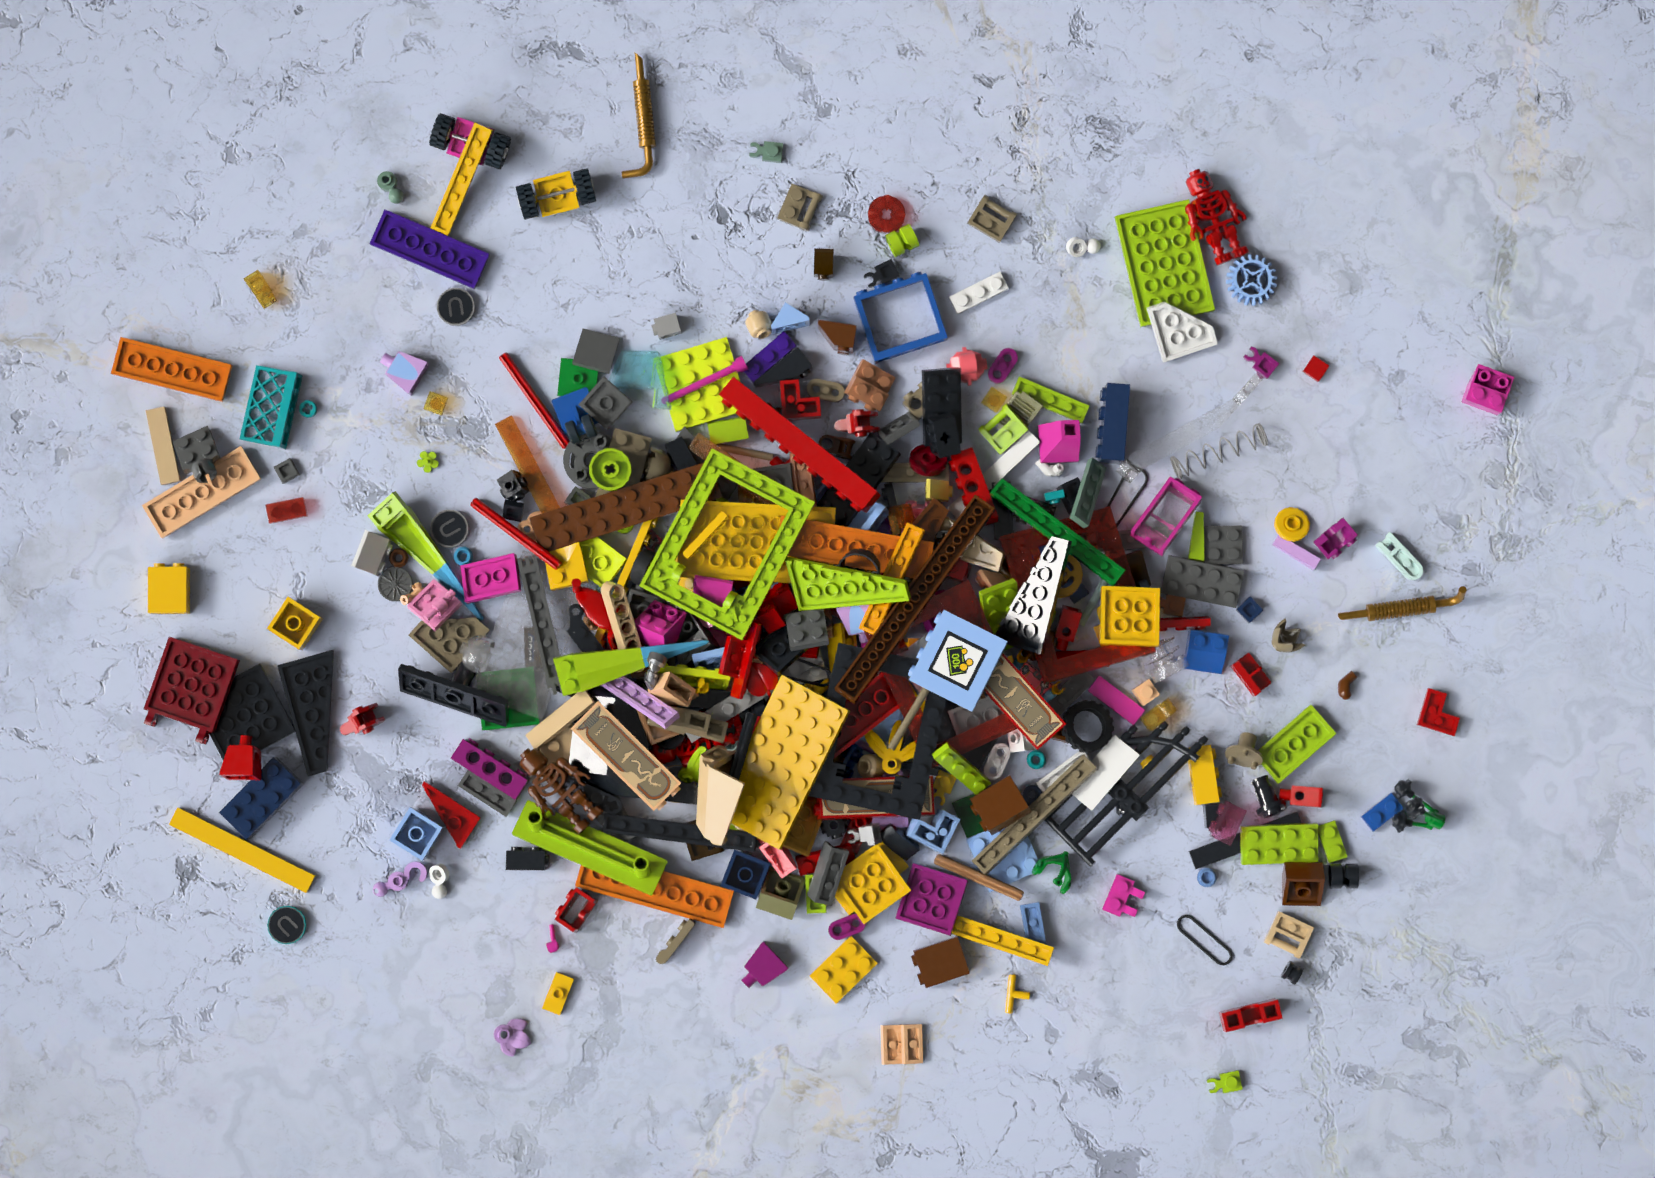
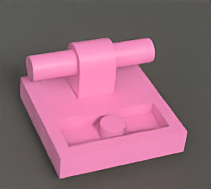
(434, 604)

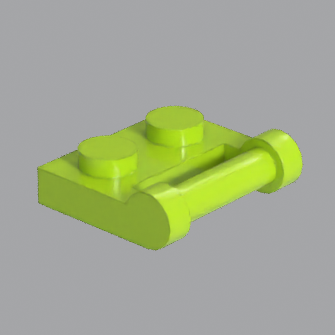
(1008, 433)

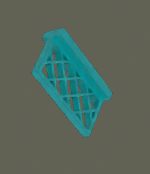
(286, 411)

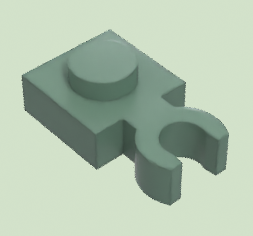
(770, 151)

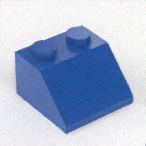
(1206, 651)

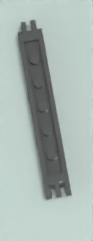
(540, 619)

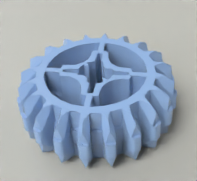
(1264, 269)

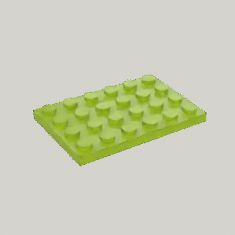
(1163, 260)

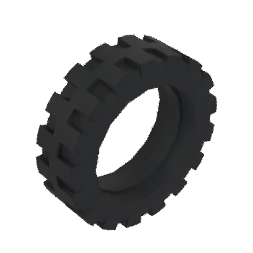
(1101, 713)

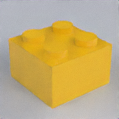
(295, 623)

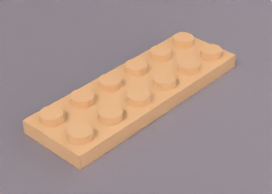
(192, 499)

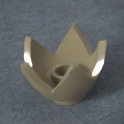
(1285, 640)

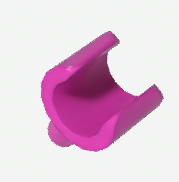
(553, 945)

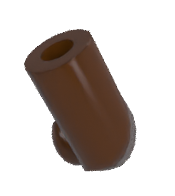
(1344, 685)

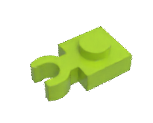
(1228, 1082)

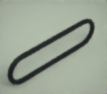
(1199, 946)

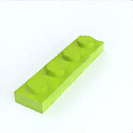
(1053, 400)
(961, 768)

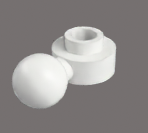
(1092, 246)
(439, 890)

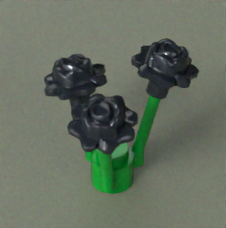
(1415, 808)

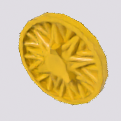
(1291, 524)

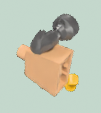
(668, 686)

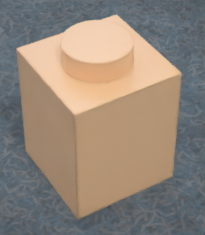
(1145, 692)

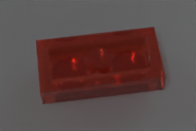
(286, 510)

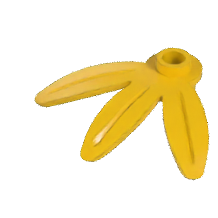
(888, 755)

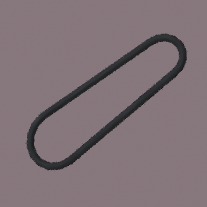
(1130, 505)
(810, 682)

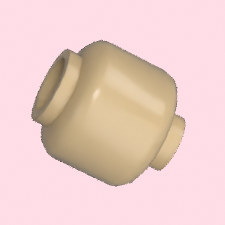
(758, 324)
(870, 766)

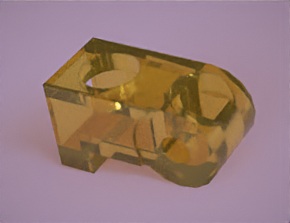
(260, 288)
(1158, 714)

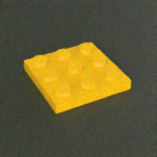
(1129, 616)
(871, 883)

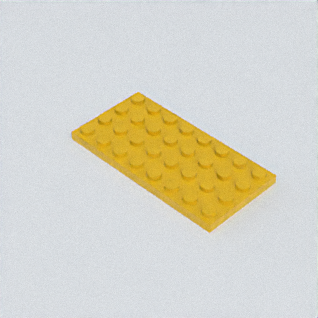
(741, 541)
(785, 759)

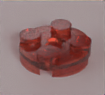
(875, 214)

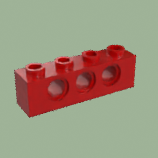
(967, 459)

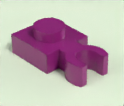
(1263, 364)

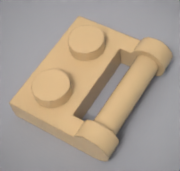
(1291, 928)

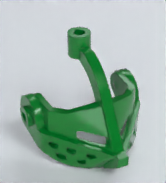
(1060, 859)

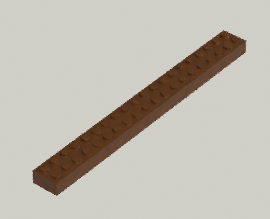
(921, 591)

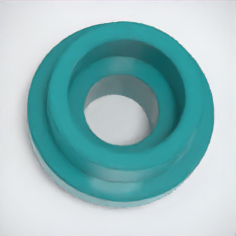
(1030, 759)

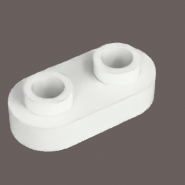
(996, 761)

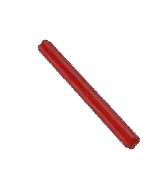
(534, 400)
(515, 533)

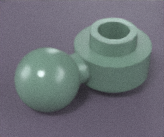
(395, 195)

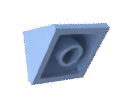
(789, 319)

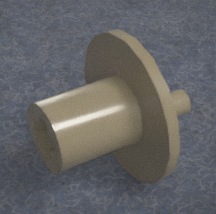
(1244, 753)

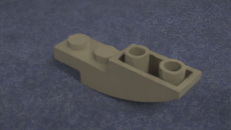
(696, 724)

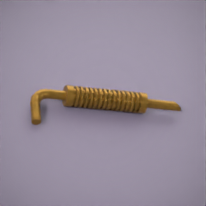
(644, 120)
(1404, 607)

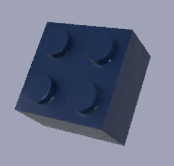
(745, 874)

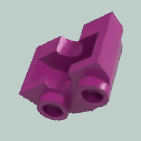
(1335, 538)

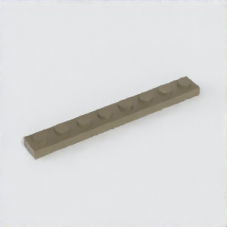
(1041, 809)

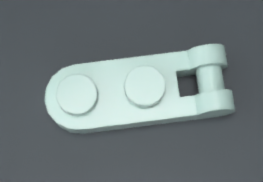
(1400, 557)

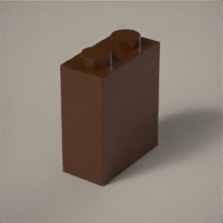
(999, 805)
(940, 962)

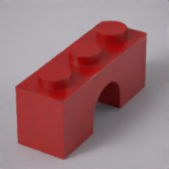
(1250, 1014)

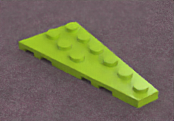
(832, 586)

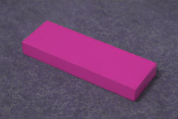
(1116, 700)

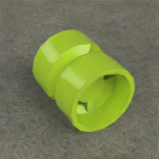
(902, 240)

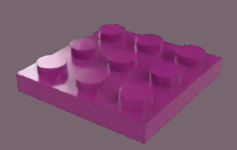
(932, 899)

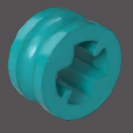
(312, 412)

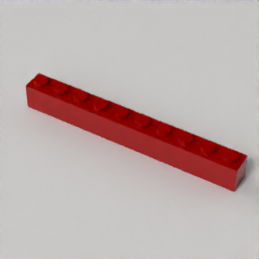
(799, 445)

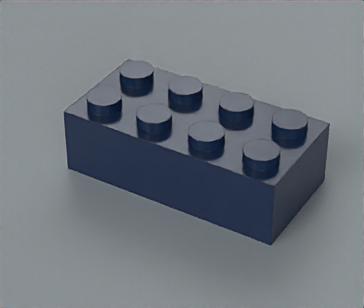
(1113, 423)
(261, 798)

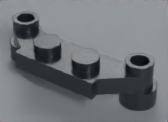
(581, 633)

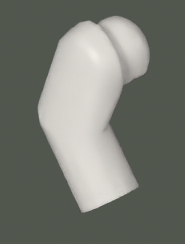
(1050, 470)

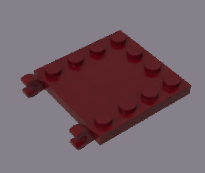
(190, 687)

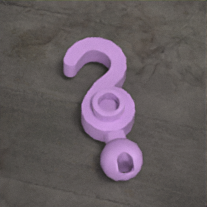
(399, 880)

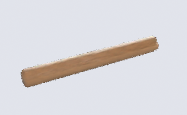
(979, 877)

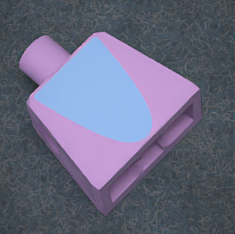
(405, 370)
(852, 618)

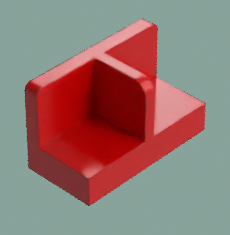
(1251, 674)

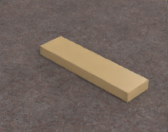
(163, 445)
(560, 719)

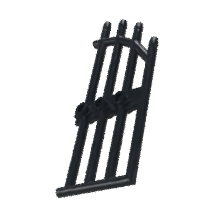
(1124, 794)

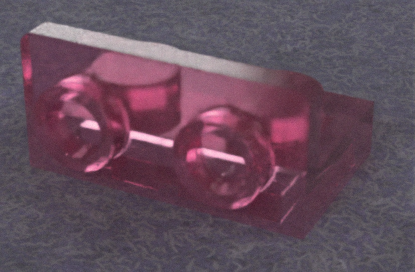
(1227, 822)

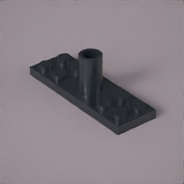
(871, 464)
(454, 693)

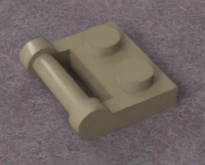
(793, 205)
(988, 223)

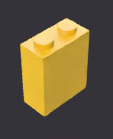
(168, 589)

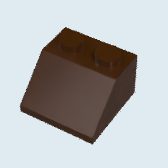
(838, 335)
(1302, 883)

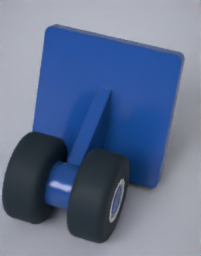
(572, 417)

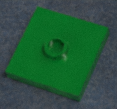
(575, 377)

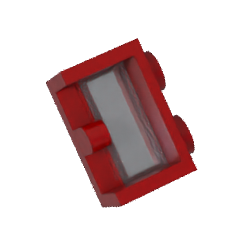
(575, 909)

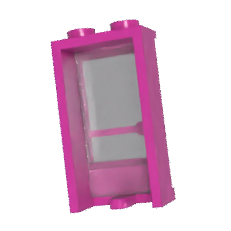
(1166, 515)

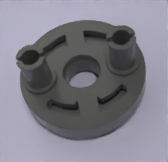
(580, 471)

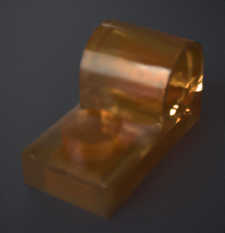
(899, 516)

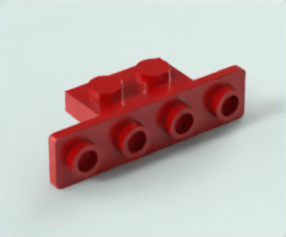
(738, 659)

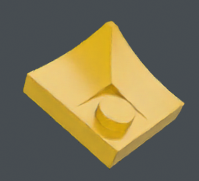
(572, 567)

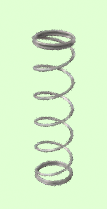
(1175, 462)

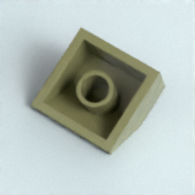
(780, 894)

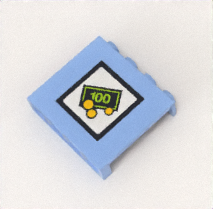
(957, 660)

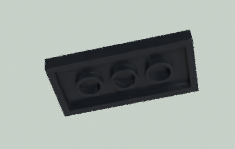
(941, 395)
(775, 648)

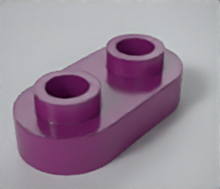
(1002, 366)
(847, 927)

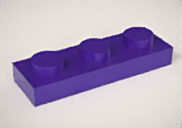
(769, 356)

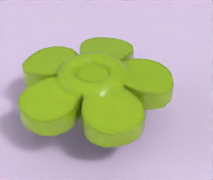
(427, 460)

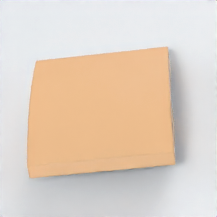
(901, 1044)

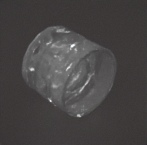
(1165, 661)

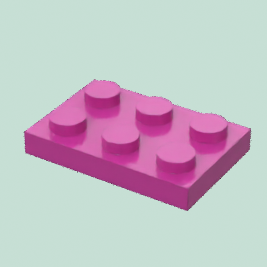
(490, 578)

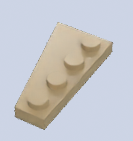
(979, 552)

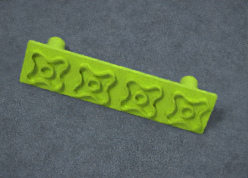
(590, 849)

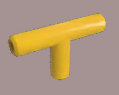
(1011, 994)

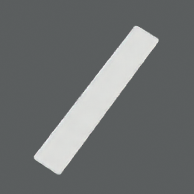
(1000, 468)

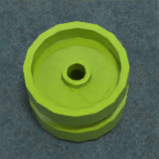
(604, 459)

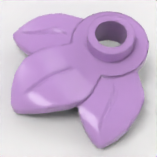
(515, 1036)

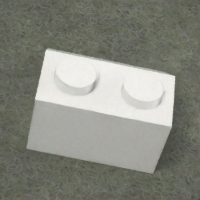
(372, 553)

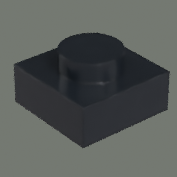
(513, 510)

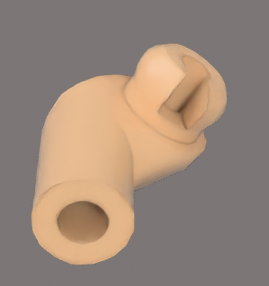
(406, 599)

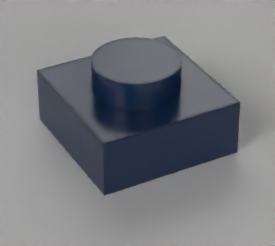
(1249, 609)

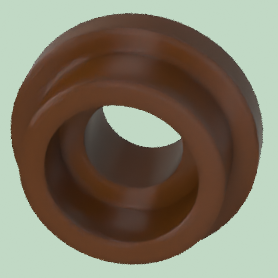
(392, 557)

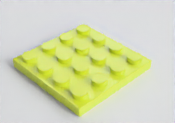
(691, 366)

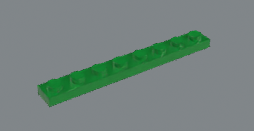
(1050, 526)

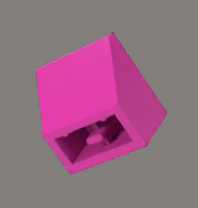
(1487, 389)
(659, 624)

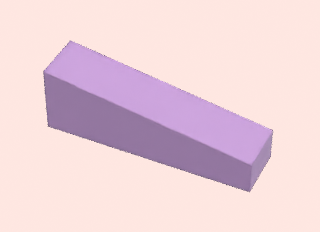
(1296, 552)

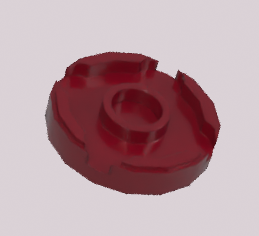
(926, 463)

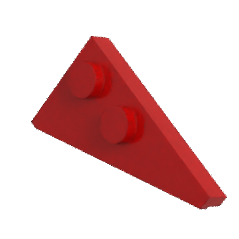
(457, 818)

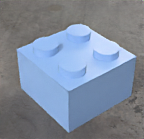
(417, 833)

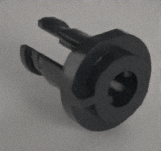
(1267, 798)

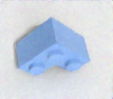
(935, 835)

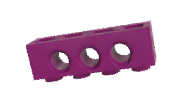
(462, 757)

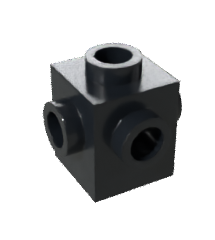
(513, 486)
(834, 833)

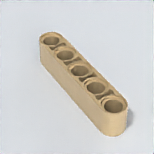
(618, 618)

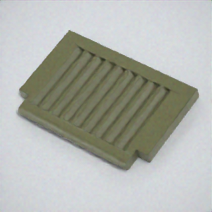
(1025, 408)

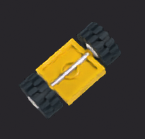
(555, 193)

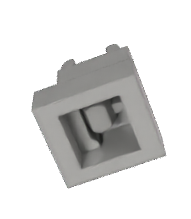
(869, 833)

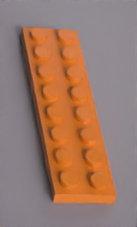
(832, 542)
(672, 895)

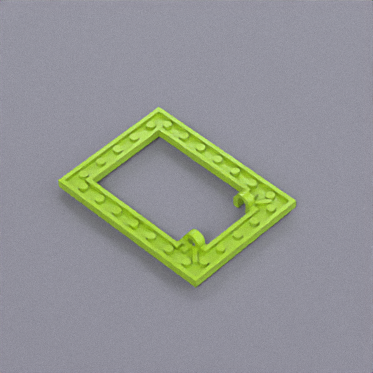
(665, 573)

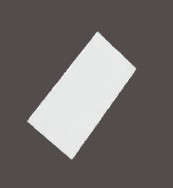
(1111, 765)

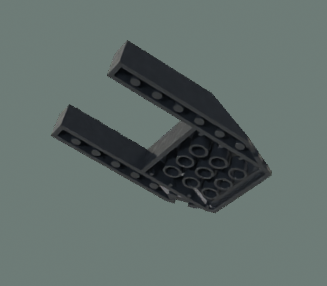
(601, 774)

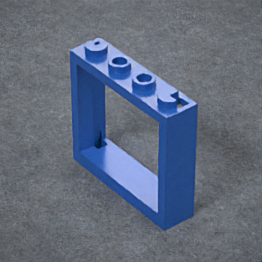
(910, 346)

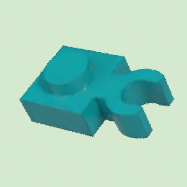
(1054, 497)

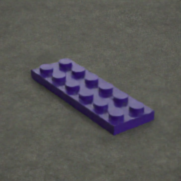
(429, 249)

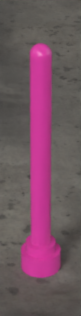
(738, 365)

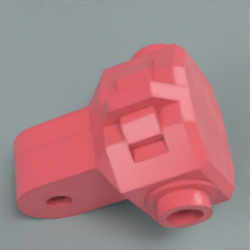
(971, 365)

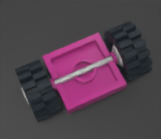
(445, 132)

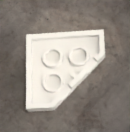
(1178, 331)

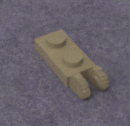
(673, 943)

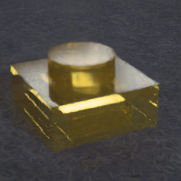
(994, 400)
(435, 403)

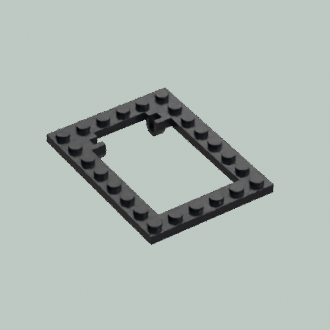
(907, 798)

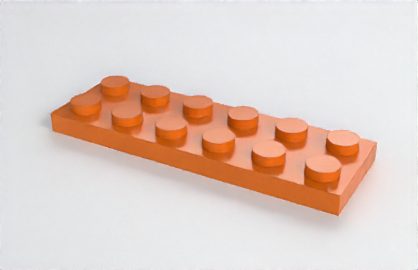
(171, 369)

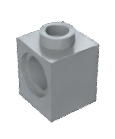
(666, 326)

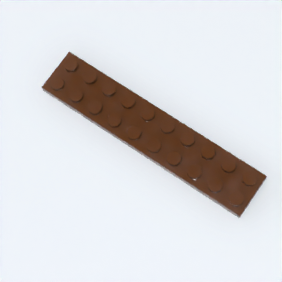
(616, 509)

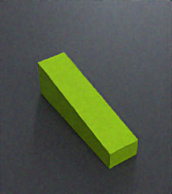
(1196, 548)

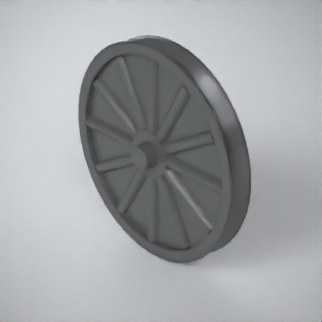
(394, 583)

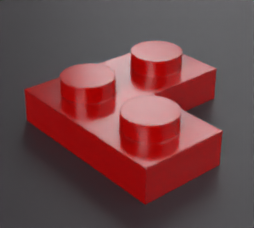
(1432, 715)

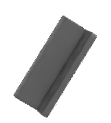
(827, 874)

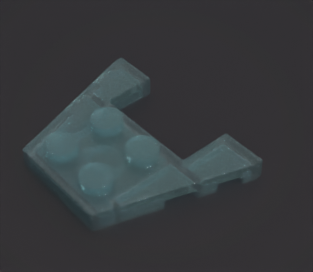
(642, 371)

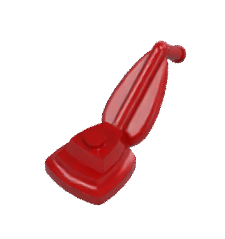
(594, 608)

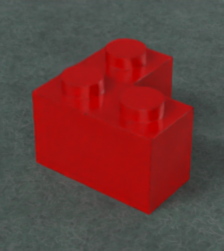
(798, 408)
(777, 603)

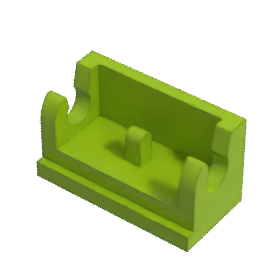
(727, 430)

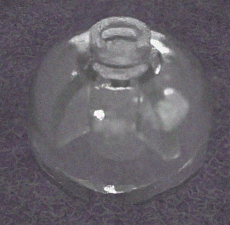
(477, 653)

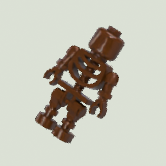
(535, 763)

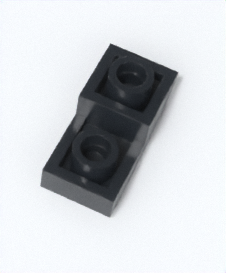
(895, 840)

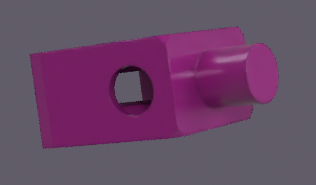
(763, 966)

